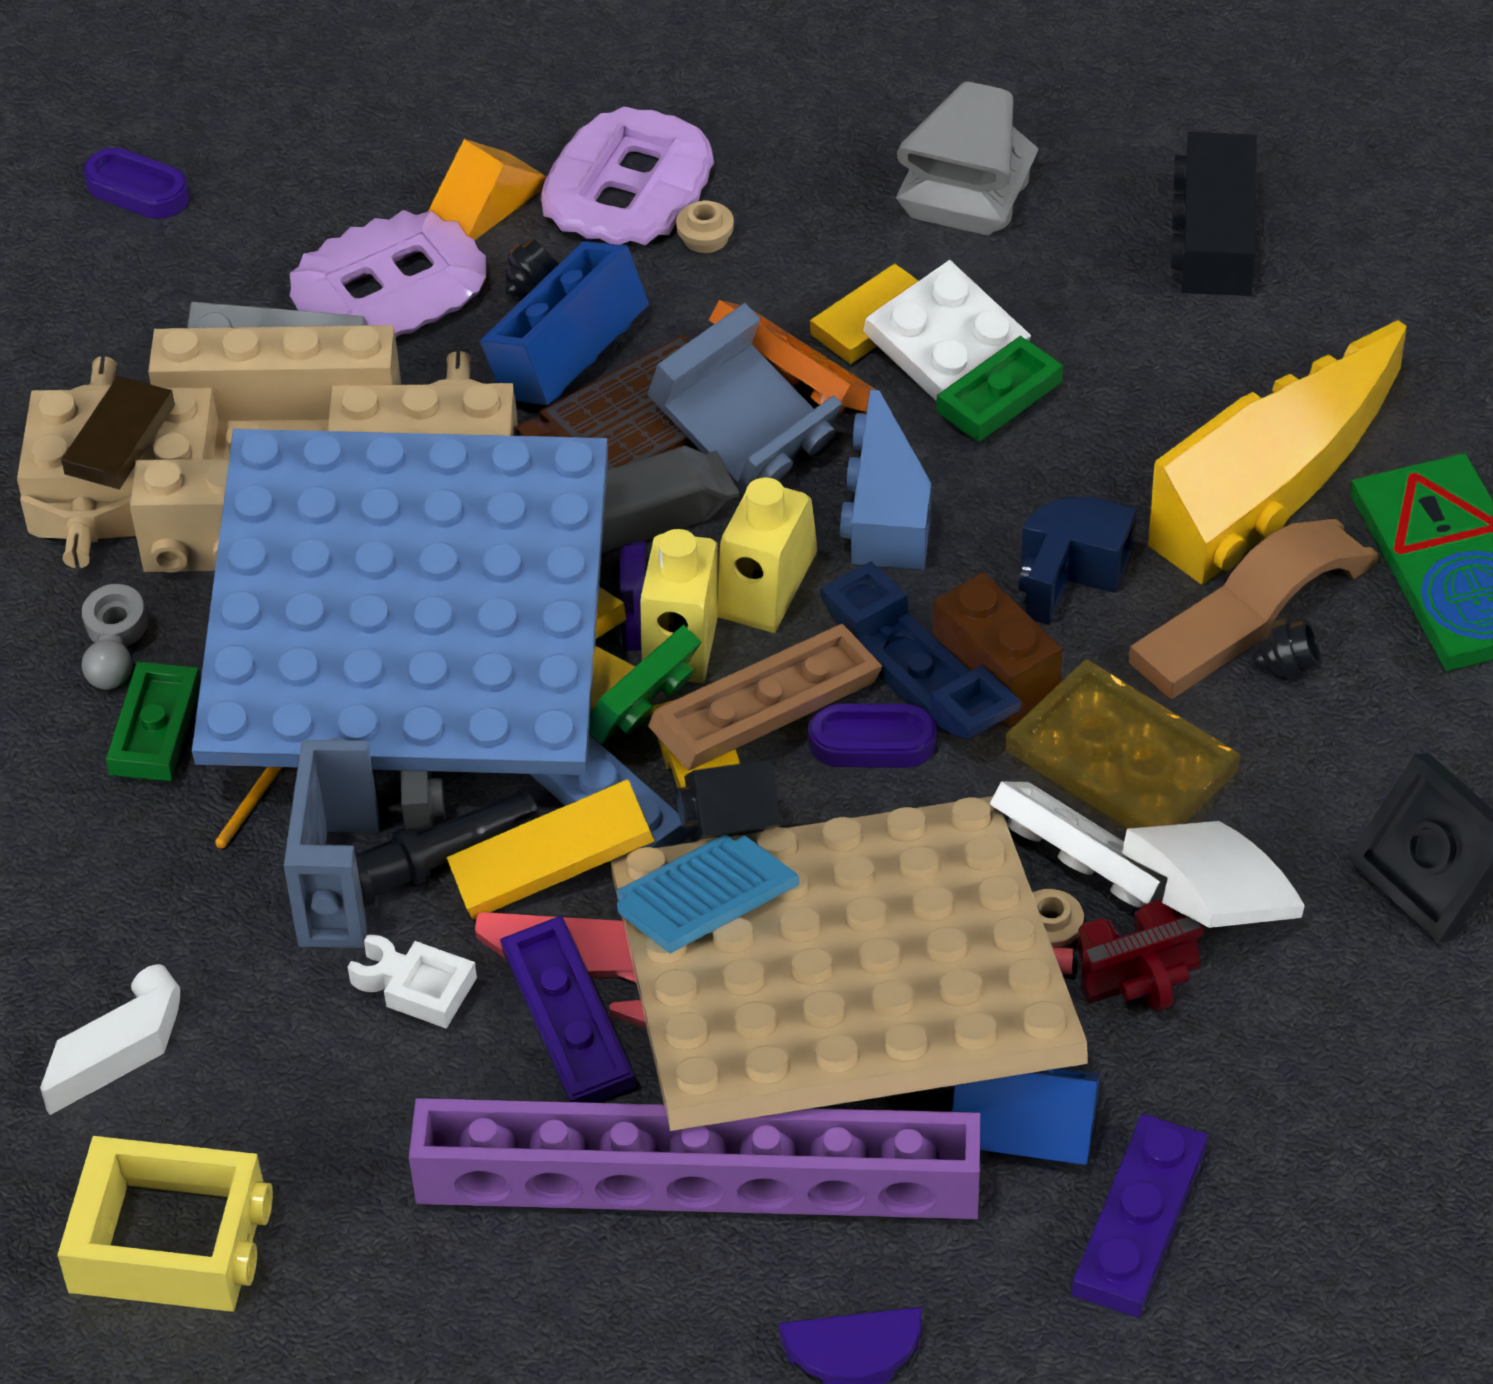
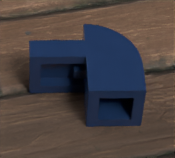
(1074, 542)

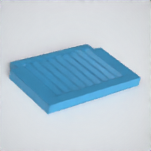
(703, 891)

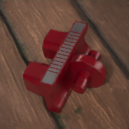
(1140, 962)

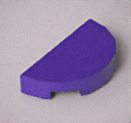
(632, 576)
(853, 1347)

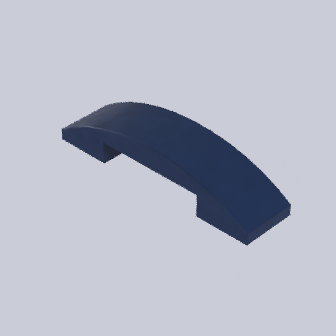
(912, 658)

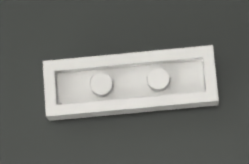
(1081, 841)

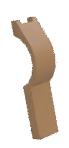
(1247, 604)

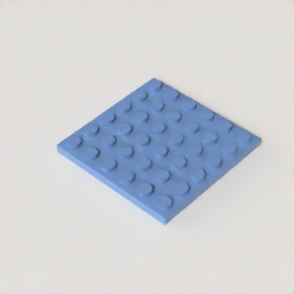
(405, 600)

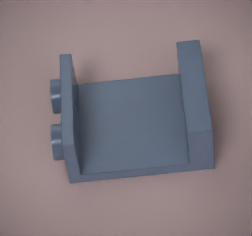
(738, 403)
(322, 880)

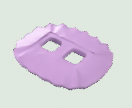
(593, 163)
(374, 250)

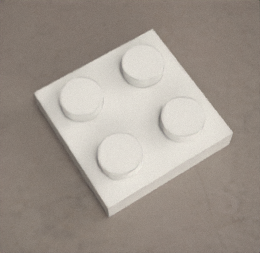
(941, 328)

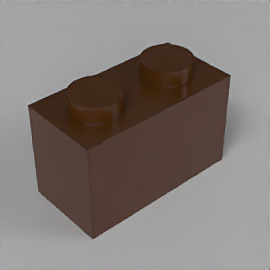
(991, 630)

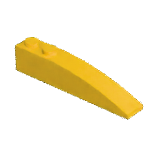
(1267, 456)

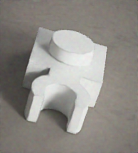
(420, 984)

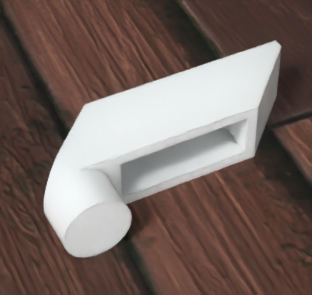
(114, 1041)

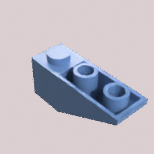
(891, 493)

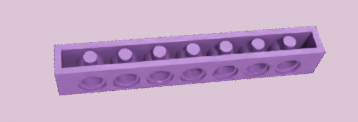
(632, 1161)

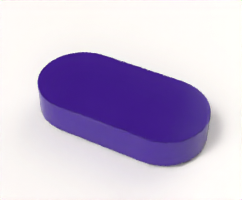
(136, 183)
(872, 735)

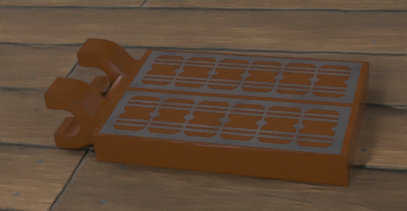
(616, 410)

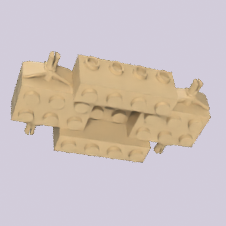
(224, 383)

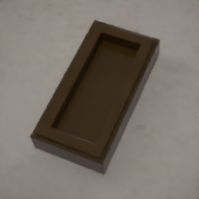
(118, 432)

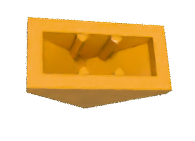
(484, 188)

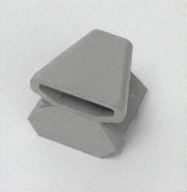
(966, 162)

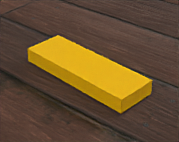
(550, 849)

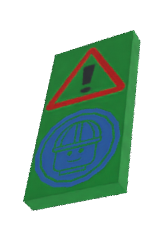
(1439, 545)

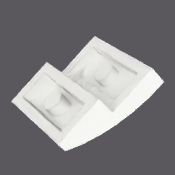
(1214, 874)

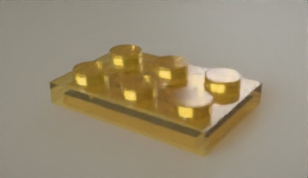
(1121, 750)

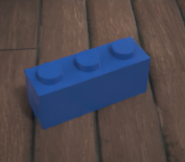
(565, 322)

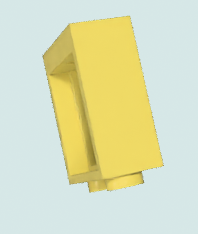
(154, 1276)

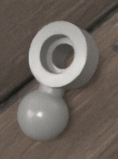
(107, 661)

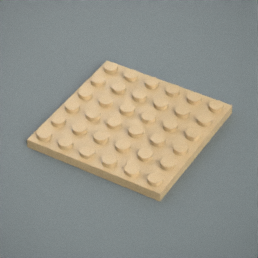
(878, 976)

